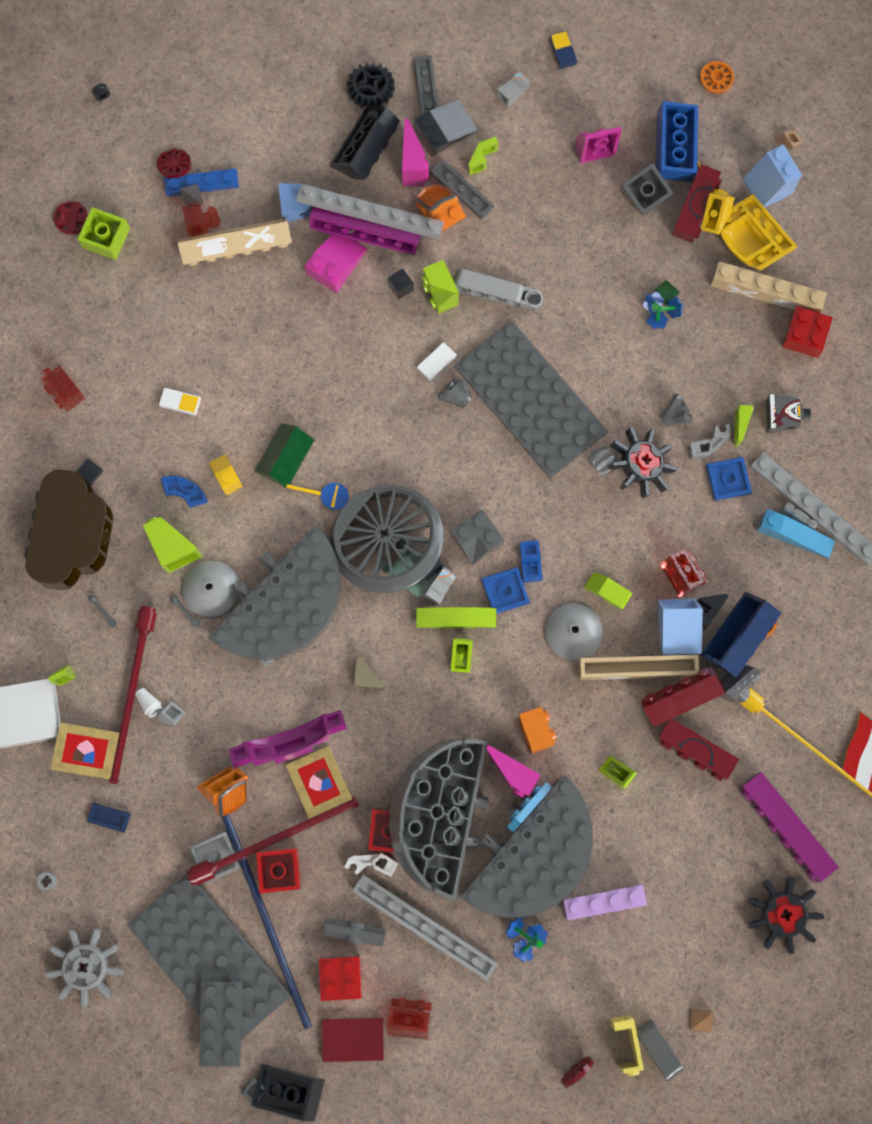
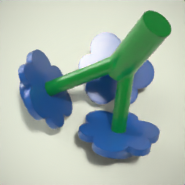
(654, 303)
(535, 936)

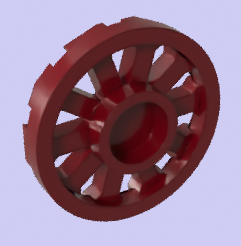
(174, 163)
(578, 1071)

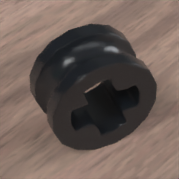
(101, 92)

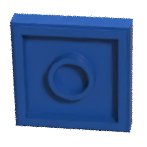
(728, 479)
(505, 590)

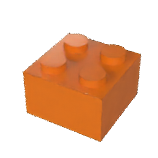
(536, 730)

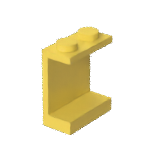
(627, 1022)

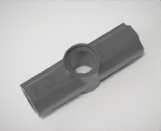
(354, 932)

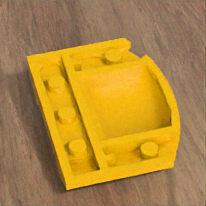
(755, 234)

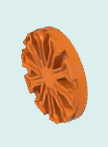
(717, 77)

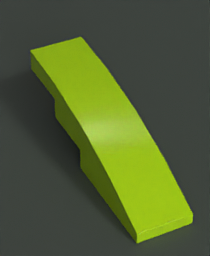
(455, 617)

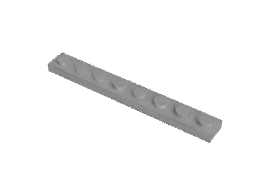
(370, 211)
(813, 507)
(425, 927)

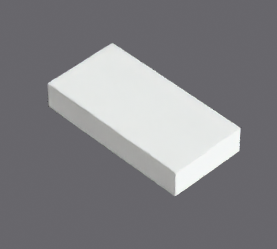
(436, 361)

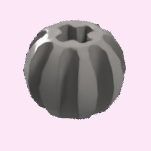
(601, 458)

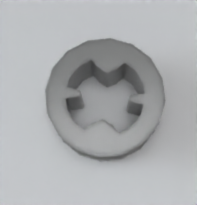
(43, 876)

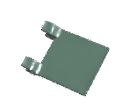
(418, 588)

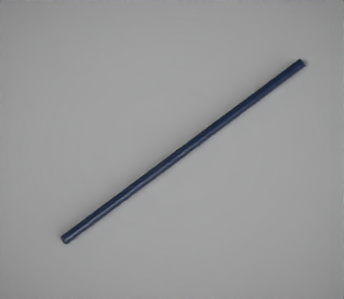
(268, 924)

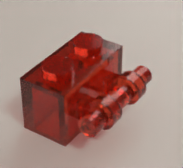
(199, 222)
(62, 387)
(684, 572)
(409, 1022)

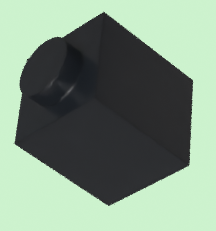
(400, 284)

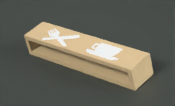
(235, 241)
(767, 288)
(638, 667)

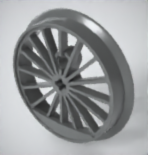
(393, 582)

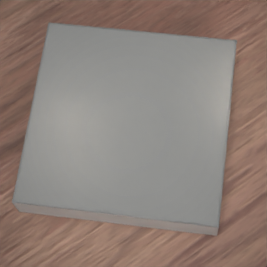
(214, 850)

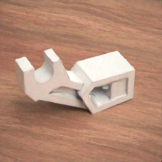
(369, 860)

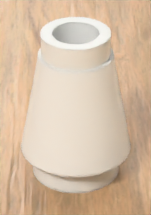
(148, 703)

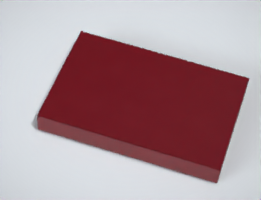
(352, 1039)

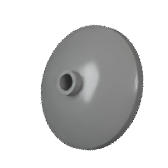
(211, 602)
(573, 645)

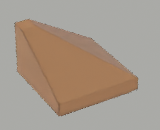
(789, 139)
(701, 1020)

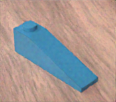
(795, 533)

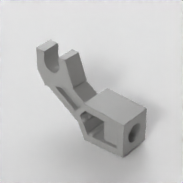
(718, 439)

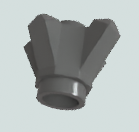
(456, 393)
(676, 412)

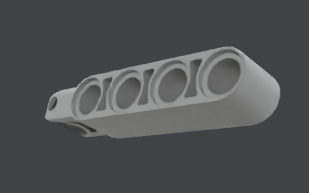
(497, 290)

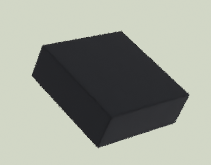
(89, 471)

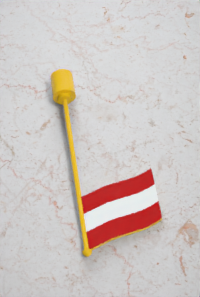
(858, 756)

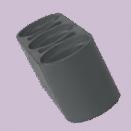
(659, 1050)

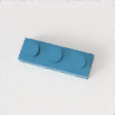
(528, 805)

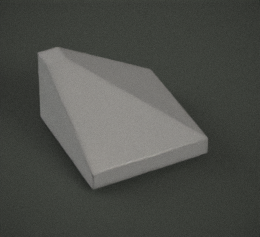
(171, 714)

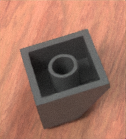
(646, 190)
(477, 537)

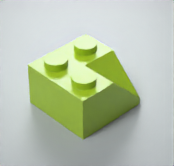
(104, 233)
(440, 286)

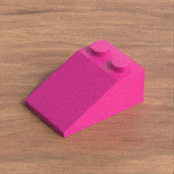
(597, 144)
(414, 167)
(334, 261)
(515, 774)

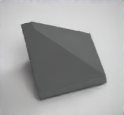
(191, 194)

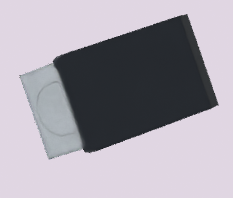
(713, 604)

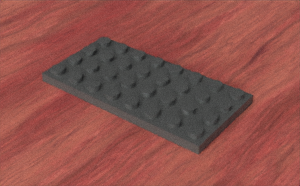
(531, 399)
(199, 944)

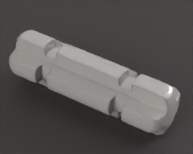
(799, 516)

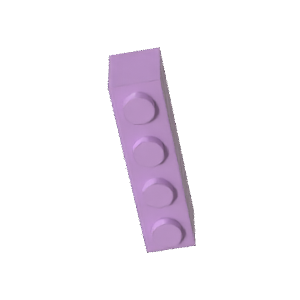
(604, 902)

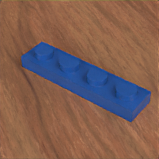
(206, 181)

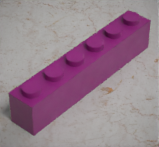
(364, 231)
(789, 828)

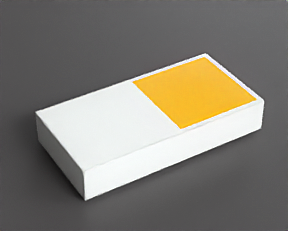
(180, 401)

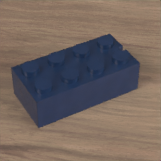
(741, 634)

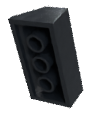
(365, 142)

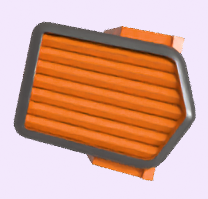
(440, 204)
(225, 790)

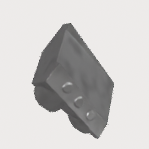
(738, 688)

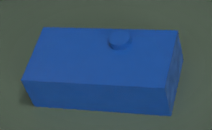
(677, 141)

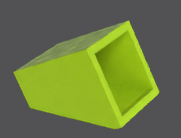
(169, 545)

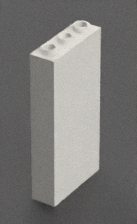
(28, 713)

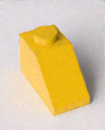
(717, 212)
(225, 474)

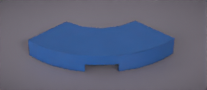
(185, 489)

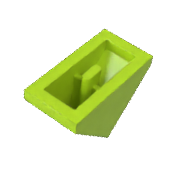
(461, 655)
(617, 772)

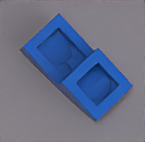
(531, 561)

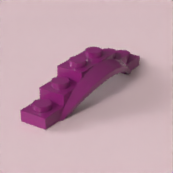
(288, 743)

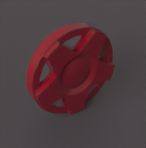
(70, 217)

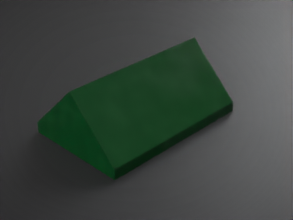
(284, 454)

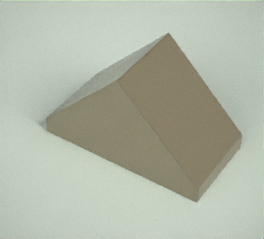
(365, 677)

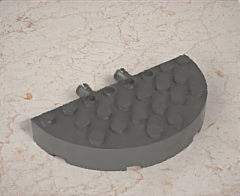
(288, 606)
(435, 811)
(539, 860)

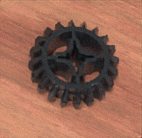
(367, 95)

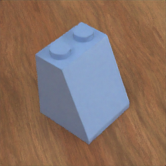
(773, 177)
(680, 626)

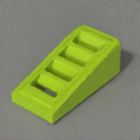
(742, 418)
(62, 676)

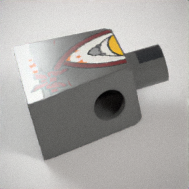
(784, 413)

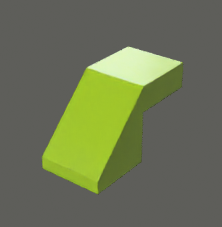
(478, 161)
(609, 590)

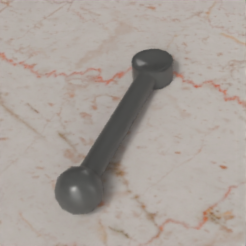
(112, 623)
(196, 623)

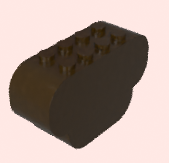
(67, 531)

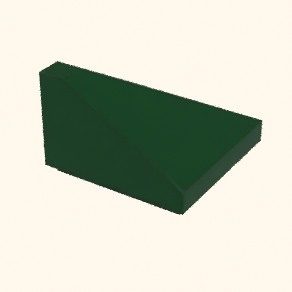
(667, 291)

